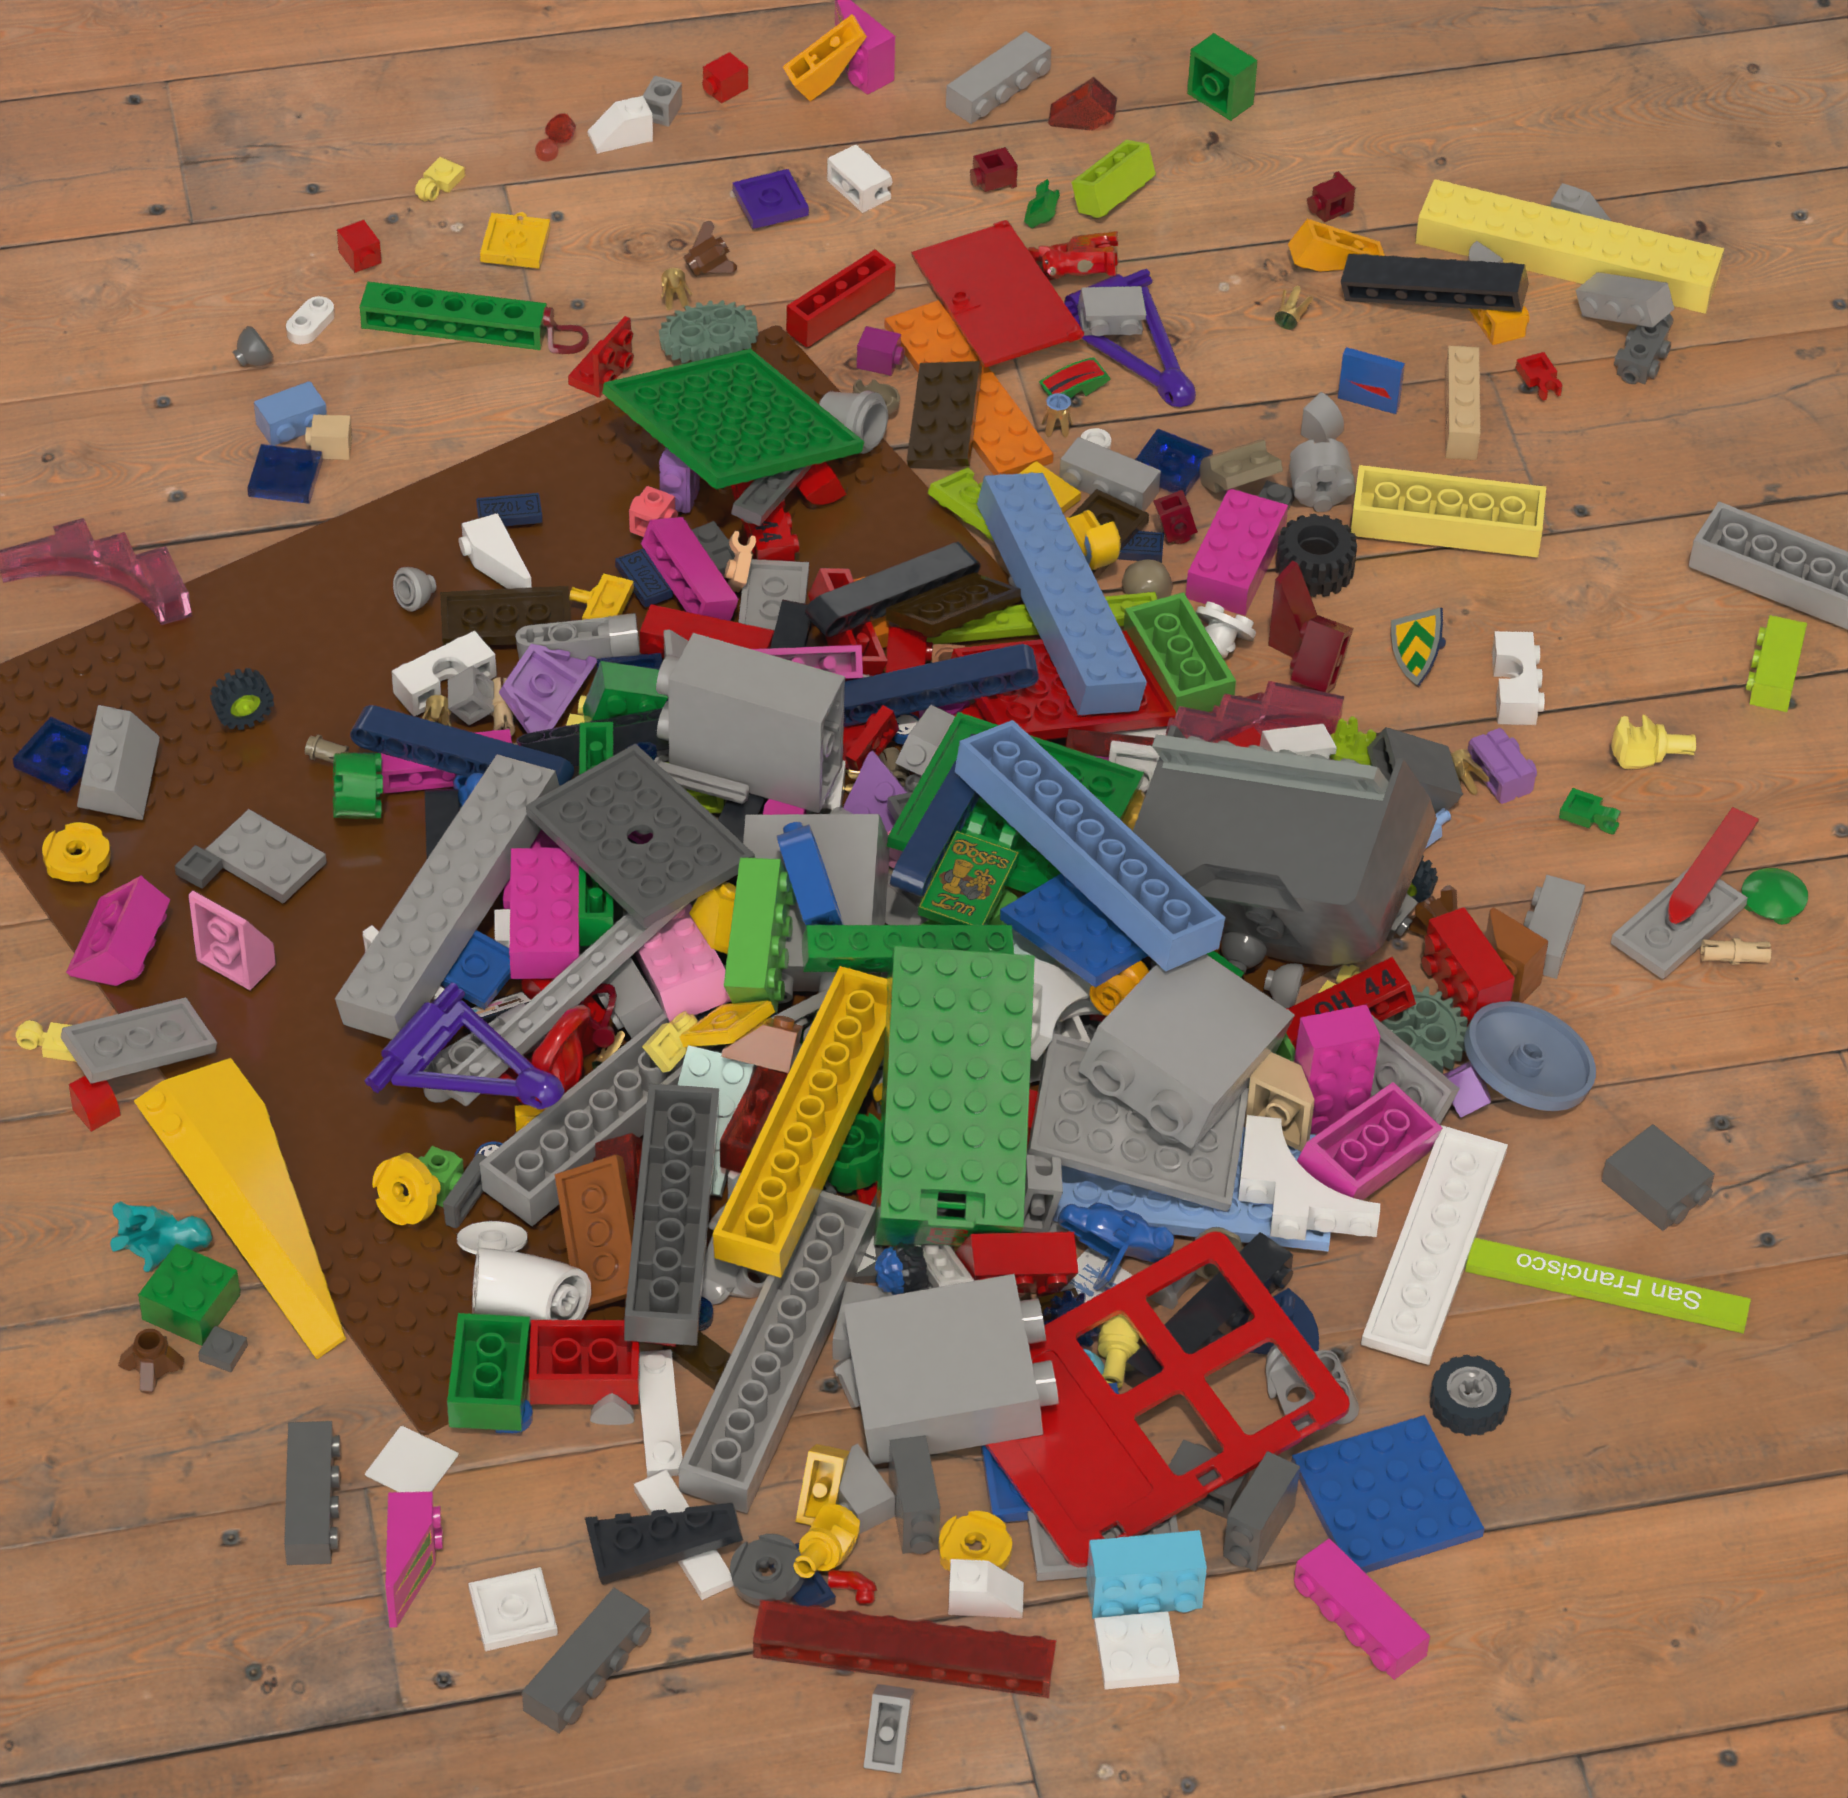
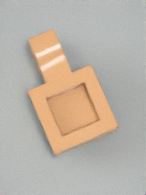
(738, 568)

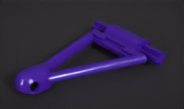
(1169, 381)
(432, 1029)

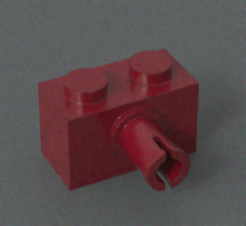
(1320, 653)

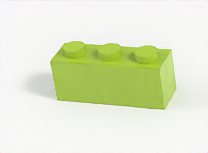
(1113, 178)
(1776, 663)

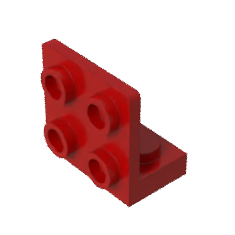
(605, 360)
(868, 736)

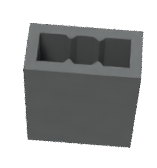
(1426, 759)
(1658, 1177)
(915, 1494)
(1261, 1511)

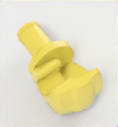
(1647, 744)
(1117, 1345)

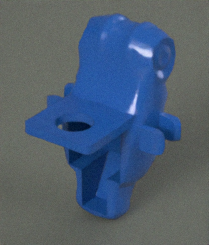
(1115, 1235)

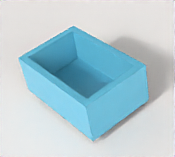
(1146, 1574)

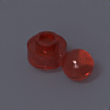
(559, 130)

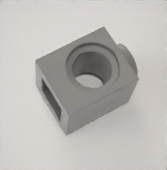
(663, 99)
(470, 695)

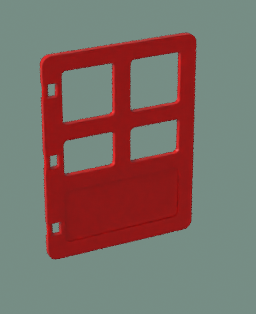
(1094, 1458)

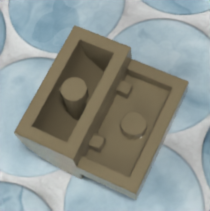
(1238, 466)

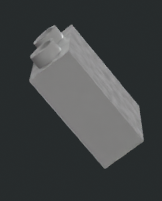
(753, 720)
(857, 868)
(1185, 1046)
(949, 1366)

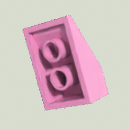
(229, 943)

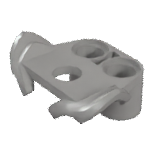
(725, 1278)
(1283, 1378)

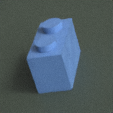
(288, 412)

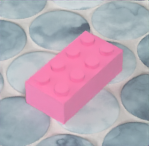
(683, 968)

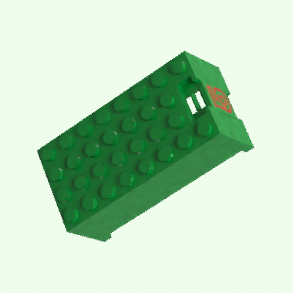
(954, 1094)

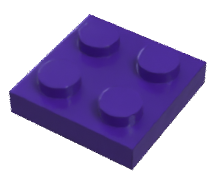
(770, 198)

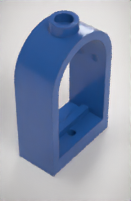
(808, 875)

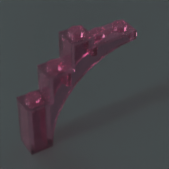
(110, 559)
(1275, 709)

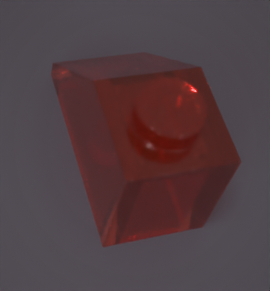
(1084, 107)

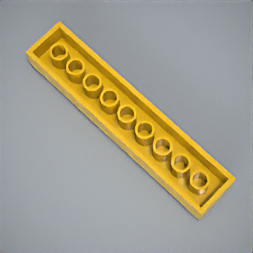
(806, 1126)

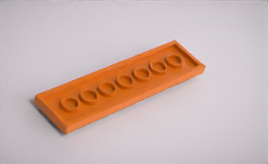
(1001, 430)

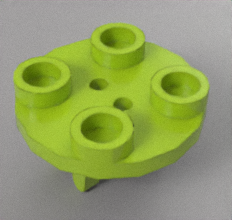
(1352, 743)

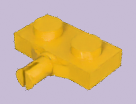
(605, 599)

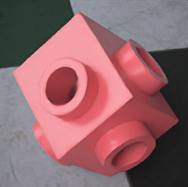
(649, 506)

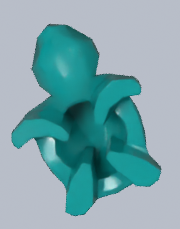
(155, 1232)

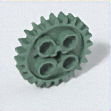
(708, 331)
(1431, 1029)

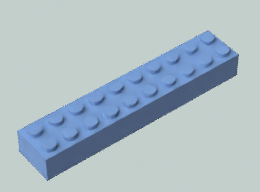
(1061, 594)
(1090, 845)

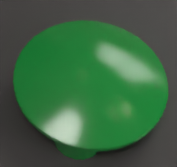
(1775, 894)

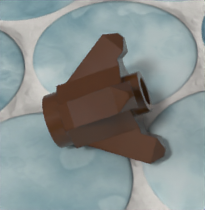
(709, 253)
(1432, 908)
(151, 1358)

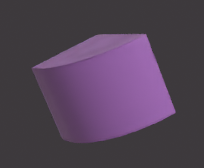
(1473, 1089)

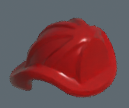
(561, 1049)

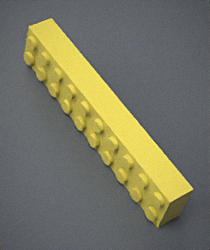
(1566, 242)

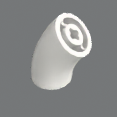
(528, 1286)

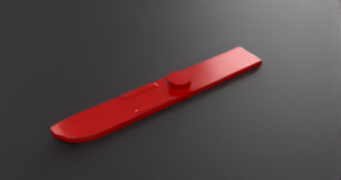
(1710, 864)

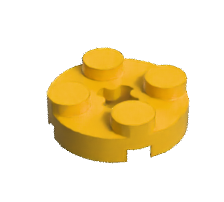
(80, 867)
(420, 1184)
(978, 1526)

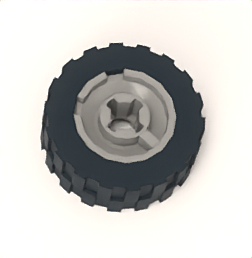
(1480, 1409)

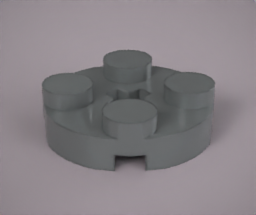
(759, 1554)

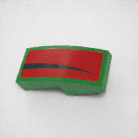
(1079, 376)

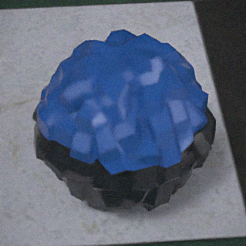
(901, 1269)

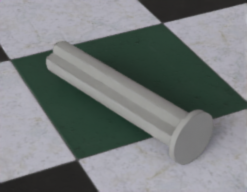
(706, 783)

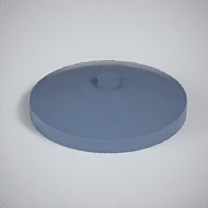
(1530, 1056)

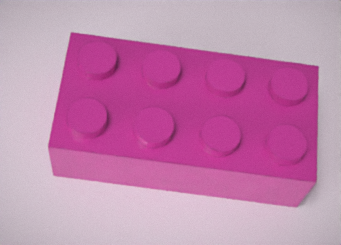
(1236, 551)
(543, 912)
(1338, 1061)
(1370, 1144)

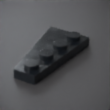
(646, 1542)

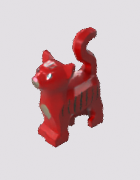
(1079, 256)

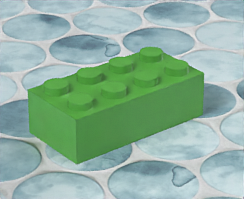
(1179, 652)
(759, 932)

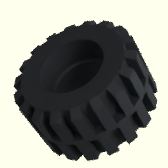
(1321, 549)

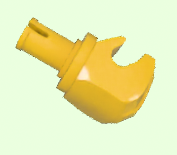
(827, 1541)

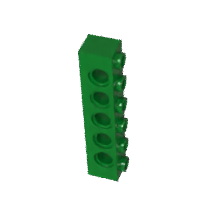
(453, 315)
(871, 946)

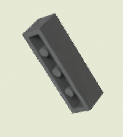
(310, 1493)
(587, 1661)

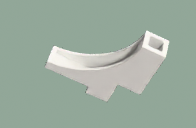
(1056, 997)
(1298, 1199)

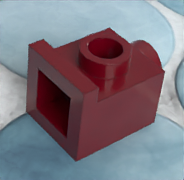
(994, 170)
(1332, 198)
(1175, 517)

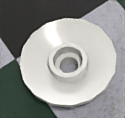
(492, 1236)

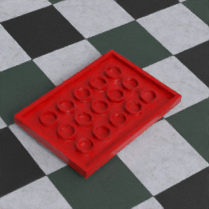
(1047, 708)

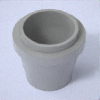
(861, 413)

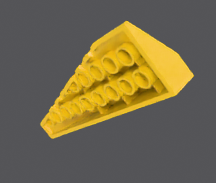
(234, 1161)

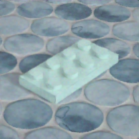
(732, 1077)

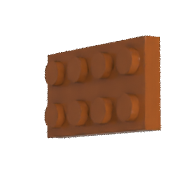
(598, 1225)

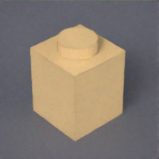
(330, 435)

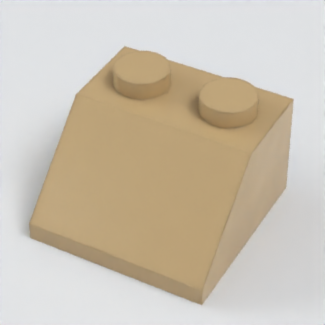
(1282, 1092)

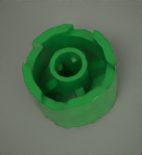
(357, 785)
(859, 1156)

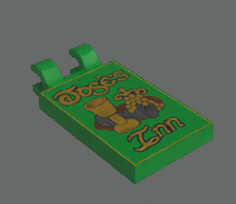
(971, 876)

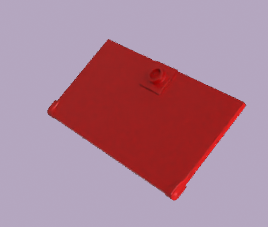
(997, 294)

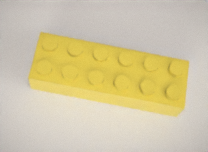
(1448, 511)

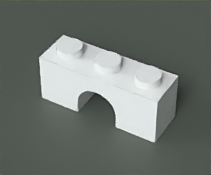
(422, 676)
(1517, 697)

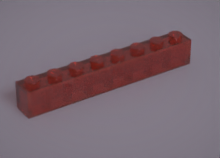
(904, 1648)

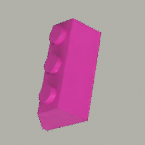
(120, 933)

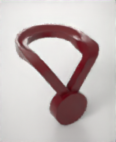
(548, 320)
(603, 1034)

